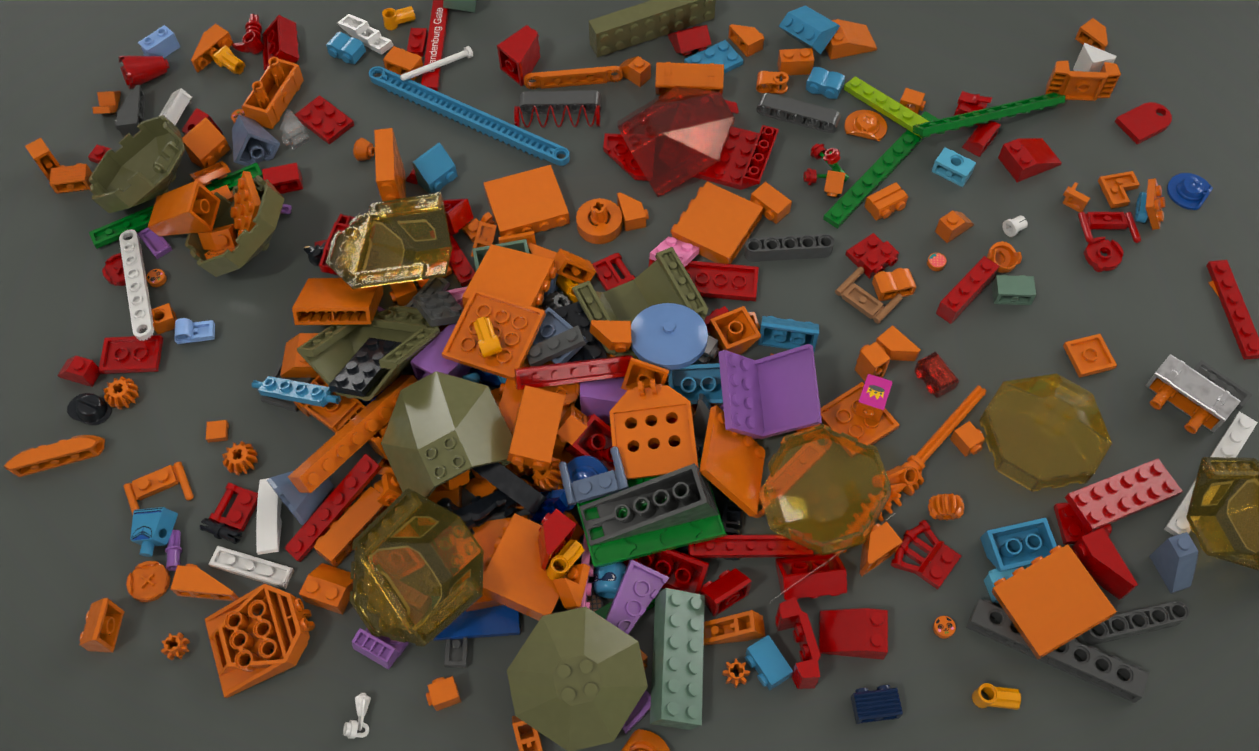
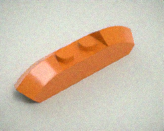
(55, 454)

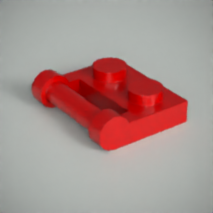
(607, 274)
(241, 509)

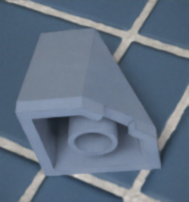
(252, 142)
(299, 504)
(1176, 561)

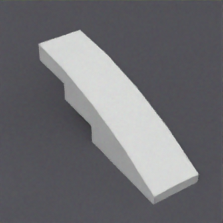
(369, 36)
(268, 519)

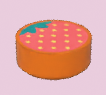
(936, 261)

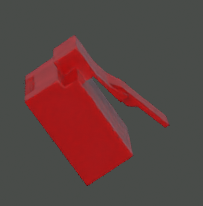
(971, 102)

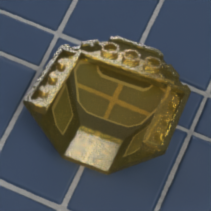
(393, 243)
(1227, 509)
(415, 570)

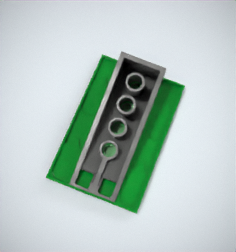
(651, 517)

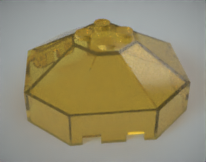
(1045, 432)
(825, 490)

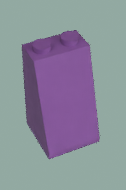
(430, 358)
(600, 396)

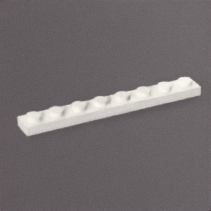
(1228, 446)

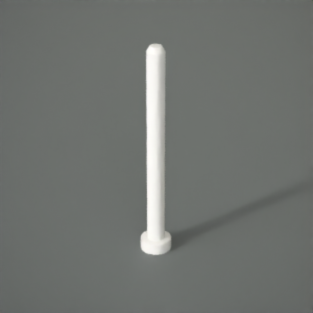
(466, 53)

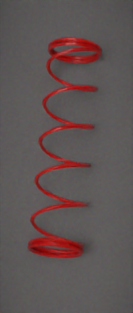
(517, 118)

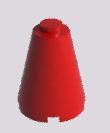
(142, 69)

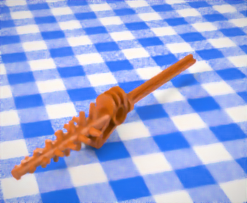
(908, 476)

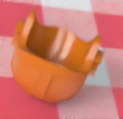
(1004, 256)

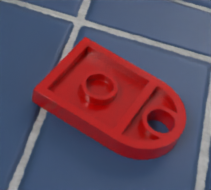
(1144, 121)

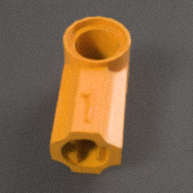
(394, 17)
(226, 58)
(566, 286)
(488, 341)
(565, 559)
(998, 697)

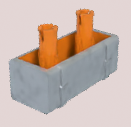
(1191, 394)

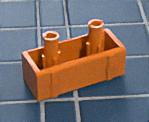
(689, 75)
(273, 92)

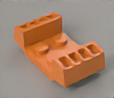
(1083, 85)
(332, 415)

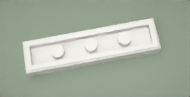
(251, 567)

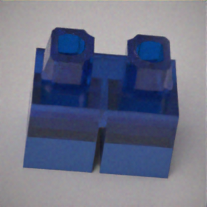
(554, 500)

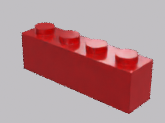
(967, 289)

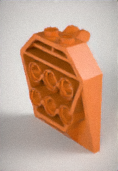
(653, 404)
(286, 633)

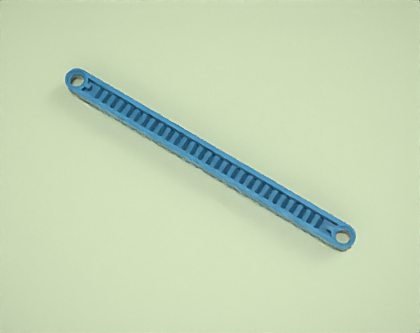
(470, 116)

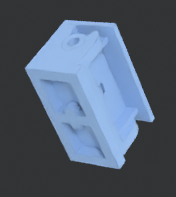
(159, 43)

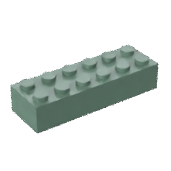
(677, 659)

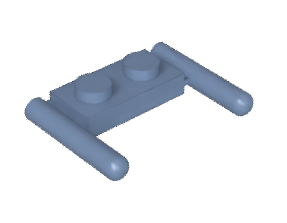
(596, 485)

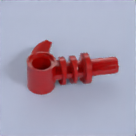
(251, 39)

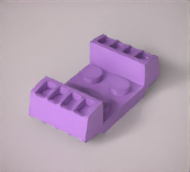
(378, 649)

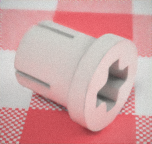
(1012, 226)

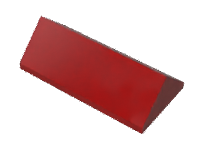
(684, 571)

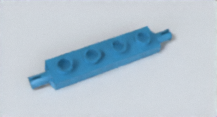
(296, 391)

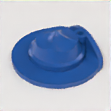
(1188, 190)
(584, 467)

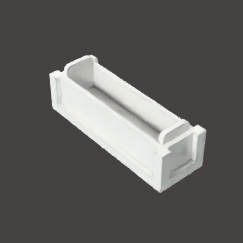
(176, 105)

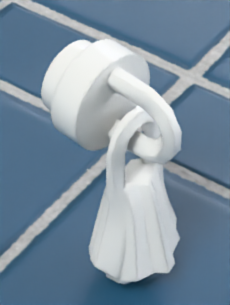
(350, 728)

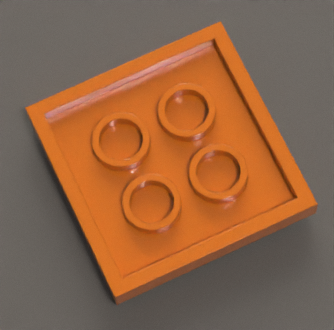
(245, 203)
(841, 417)

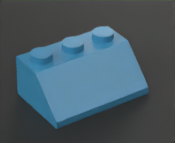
(809, 28)
(787, 333)
(697, 379)
(1018, 544)

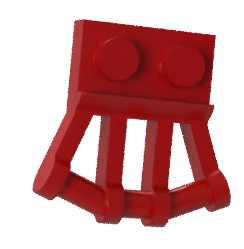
(938, 562)

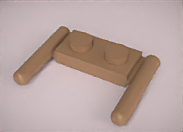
(863, 300)

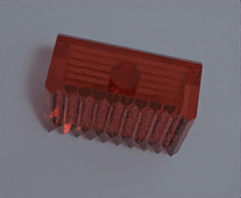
(936, 375)

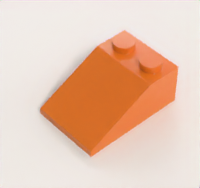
(850, 40)

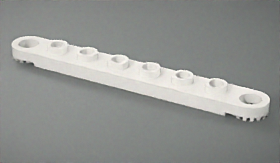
(136, 285)

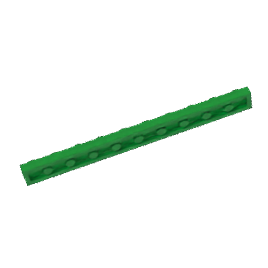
(984, 115)
(874, 176)
(140, 220)

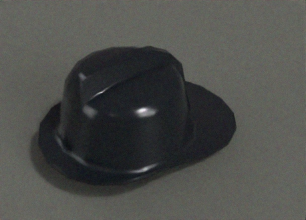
(89, 409)

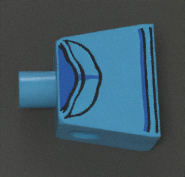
(152, 528)

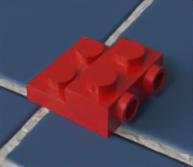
(872, 255)
(1070, 525)

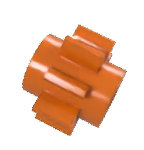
(172, 641)
(731, 676)

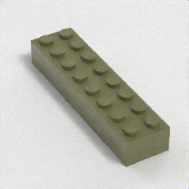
(646, 23)

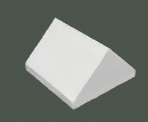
(1092, 59)

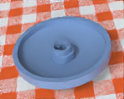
(668, 336)

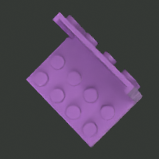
(770, 393)

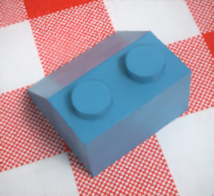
(434, 169)

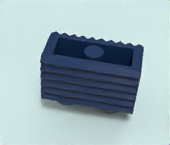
(876, 704)

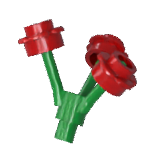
(831, 157)

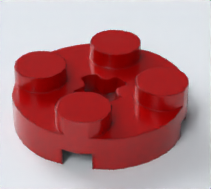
(1103, 263)

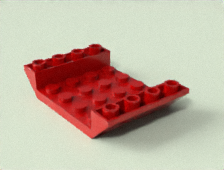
(742, 158)

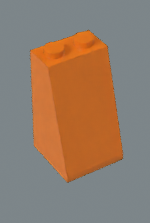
(184, 211)
(536, 428)

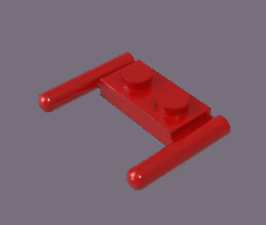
(1107, 220)

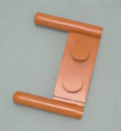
(157, 482)

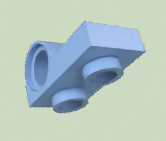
(188, 331)

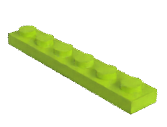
(883, 104)

